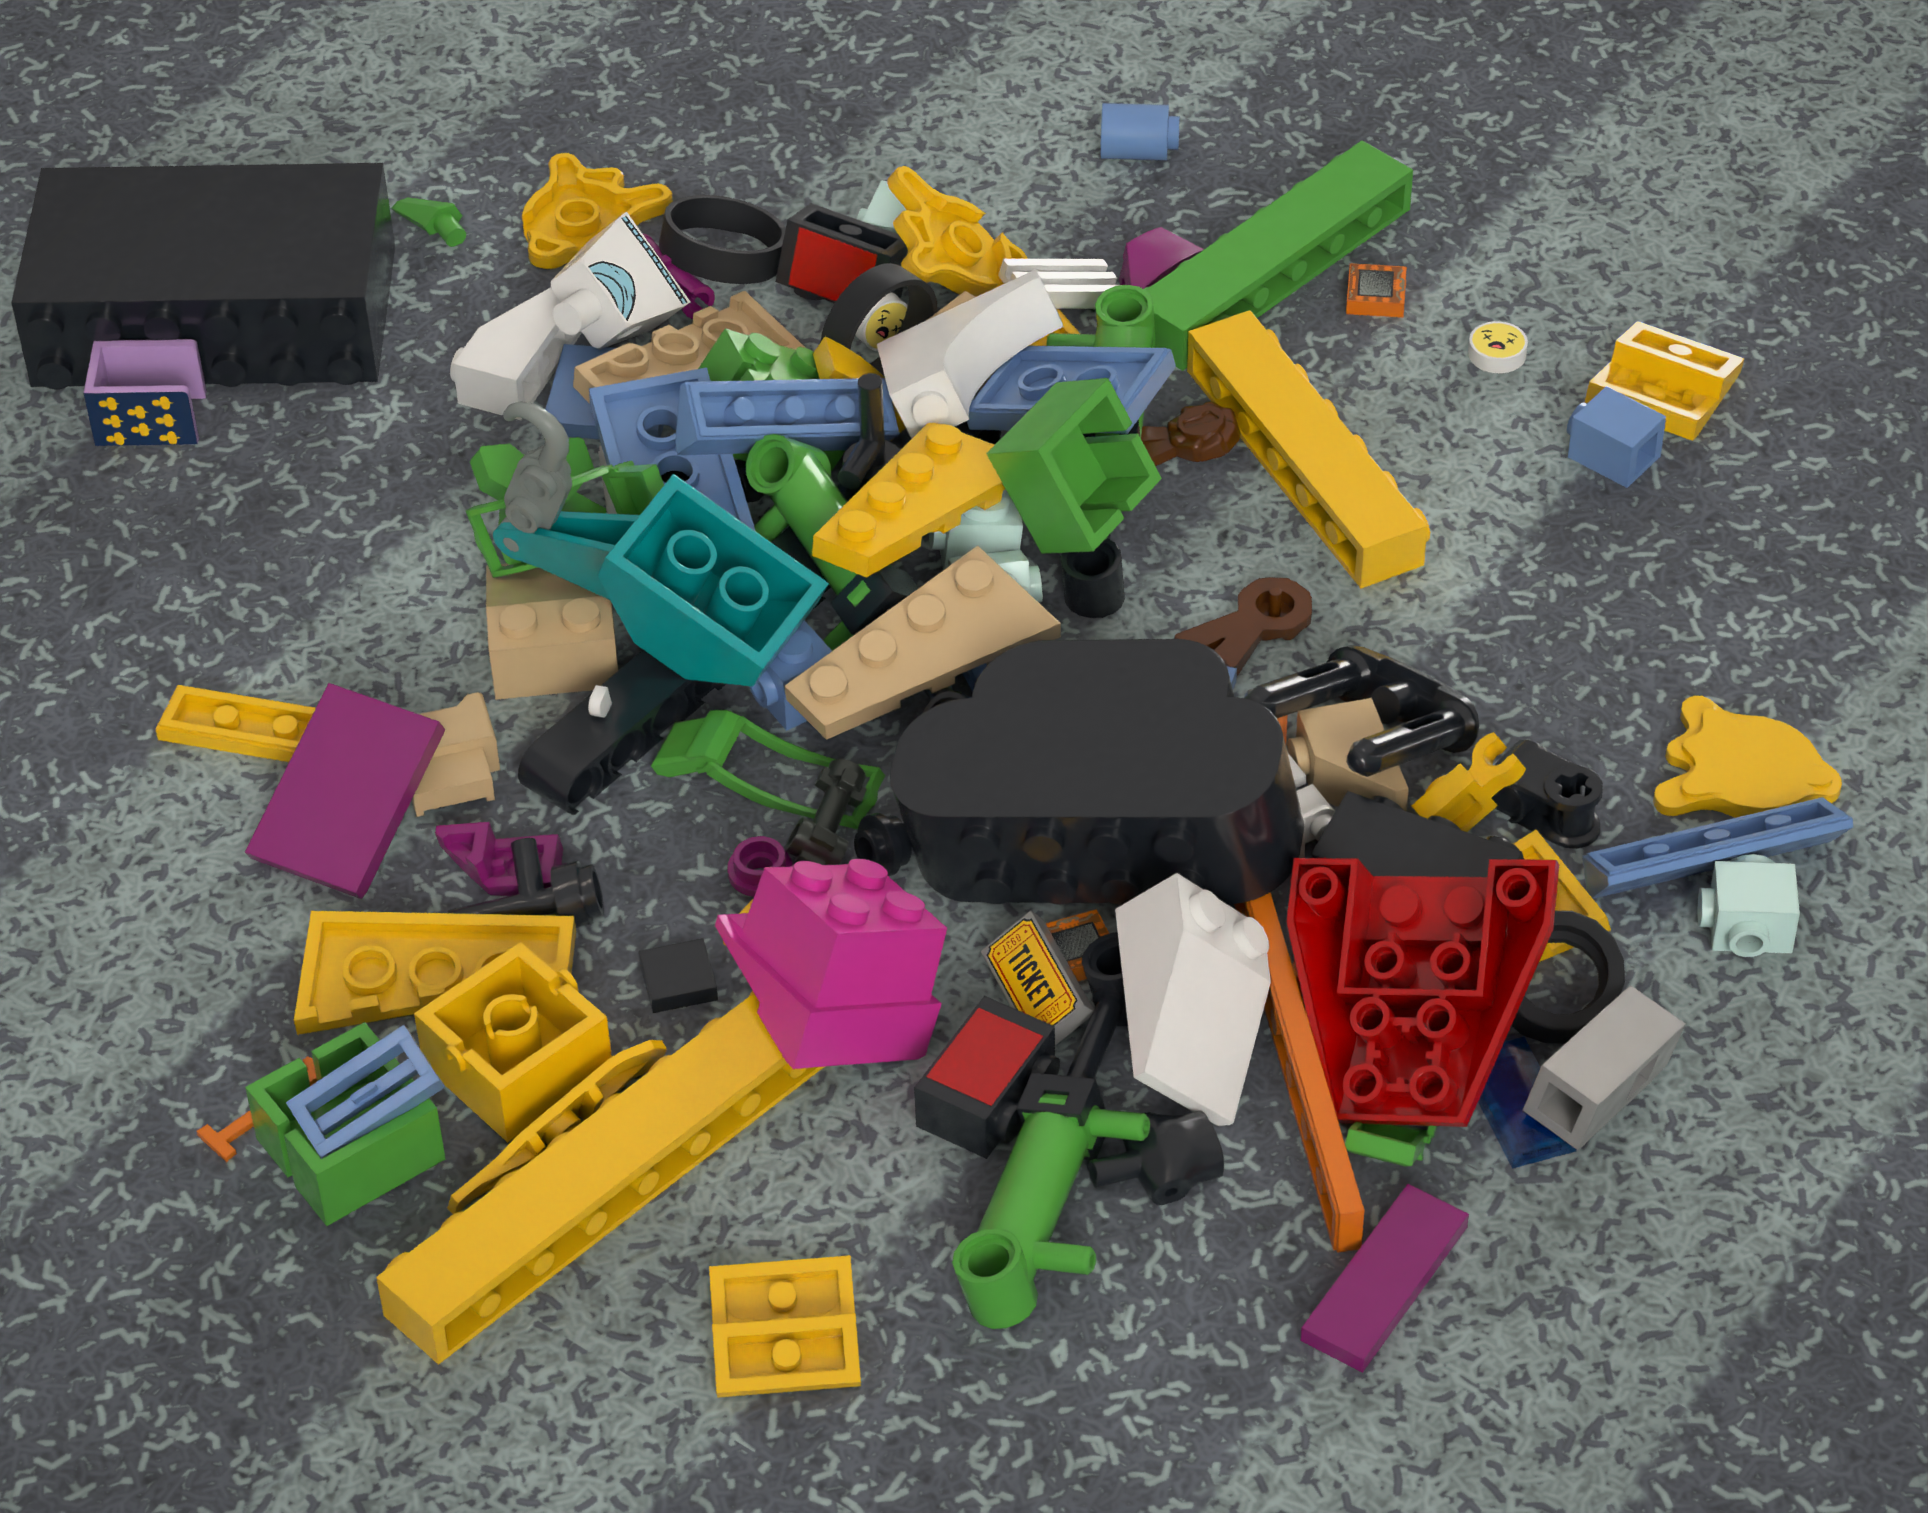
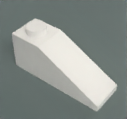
(510, 356)

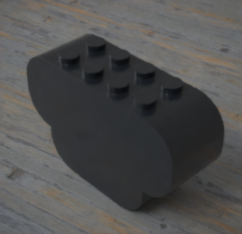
(1098, 778)

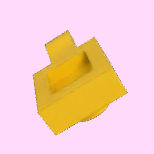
(1467, 795)

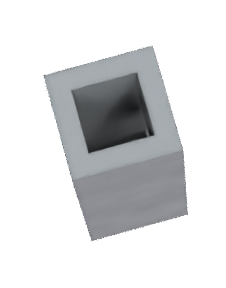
(1603, 1067)

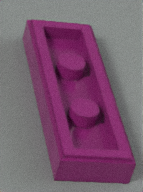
(1384, 1278)

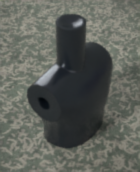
(1168, 1161)

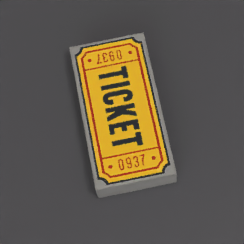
(1037, 976)

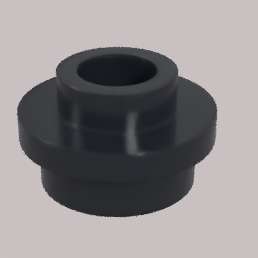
(883, 842)

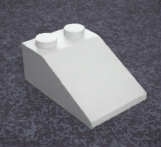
(1192, 994)

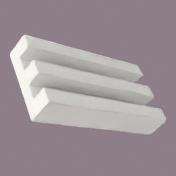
(1068, 281)

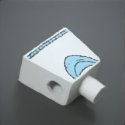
(615, 287)

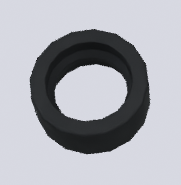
(1603, 950)

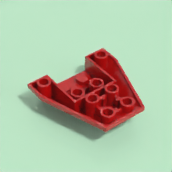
(1415, 980)

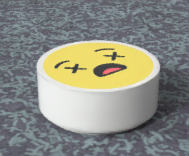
(882, 321)
(1497, 347)

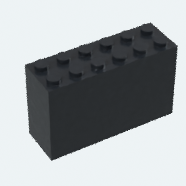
(257, 263)

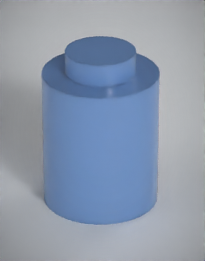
(1138, 131)

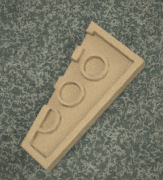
(680, 349)
(921, 644)

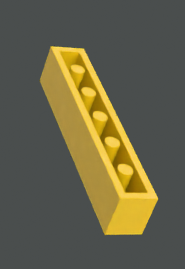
(1308, 449)

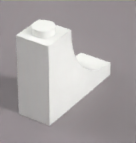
(946, 359)

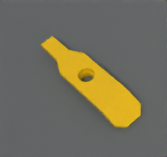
(562, 1117)

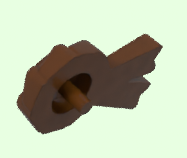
(1194, 435)
(1266, 611)

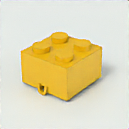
(513, 1039)

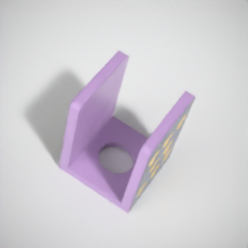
(144, 392)

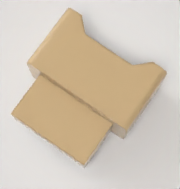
(462, 759)

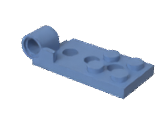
(632, 407)

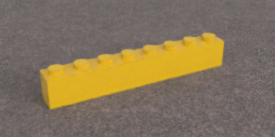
(586, 1183)

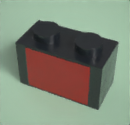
(830, 250)
(981, 1075)

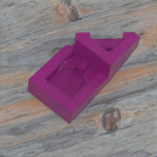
(1154, 257)
(491, 859)

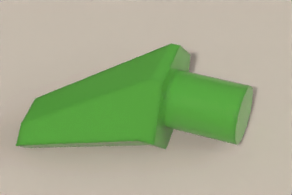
(433, 218)

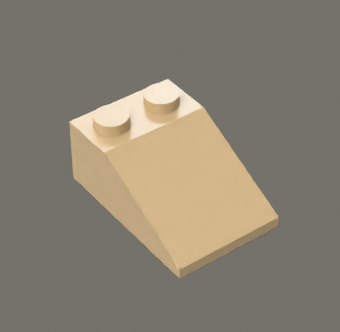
(547, 635)

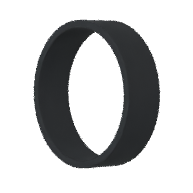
(715, 262)
(866, 292)

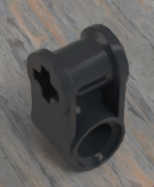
(1552, 790)

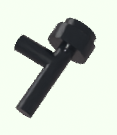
(871, 451)
(573, 889)

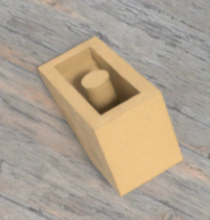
(1323, 746)

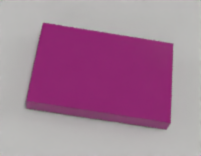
(345, 790)

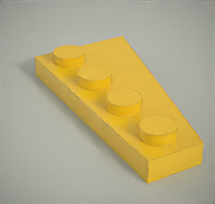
(912, 495)
(398, 962)

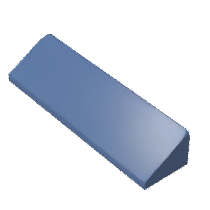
(737, 414)
(1698, 848)

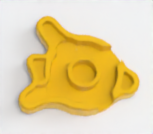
(580, 205)
(946, 239)
(1741, 764)

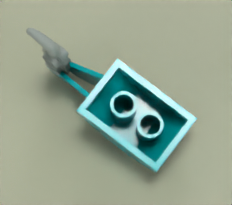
(680, 574)

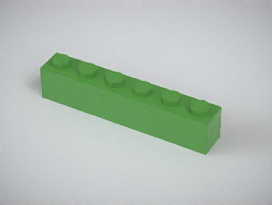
(1282, 245)

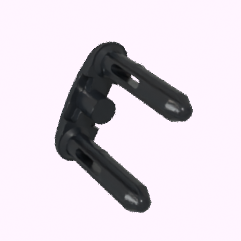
(1430, 710)

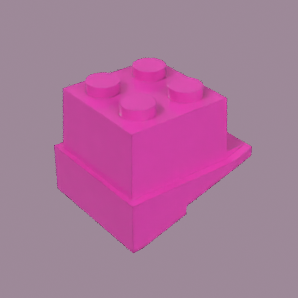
(839, 963)

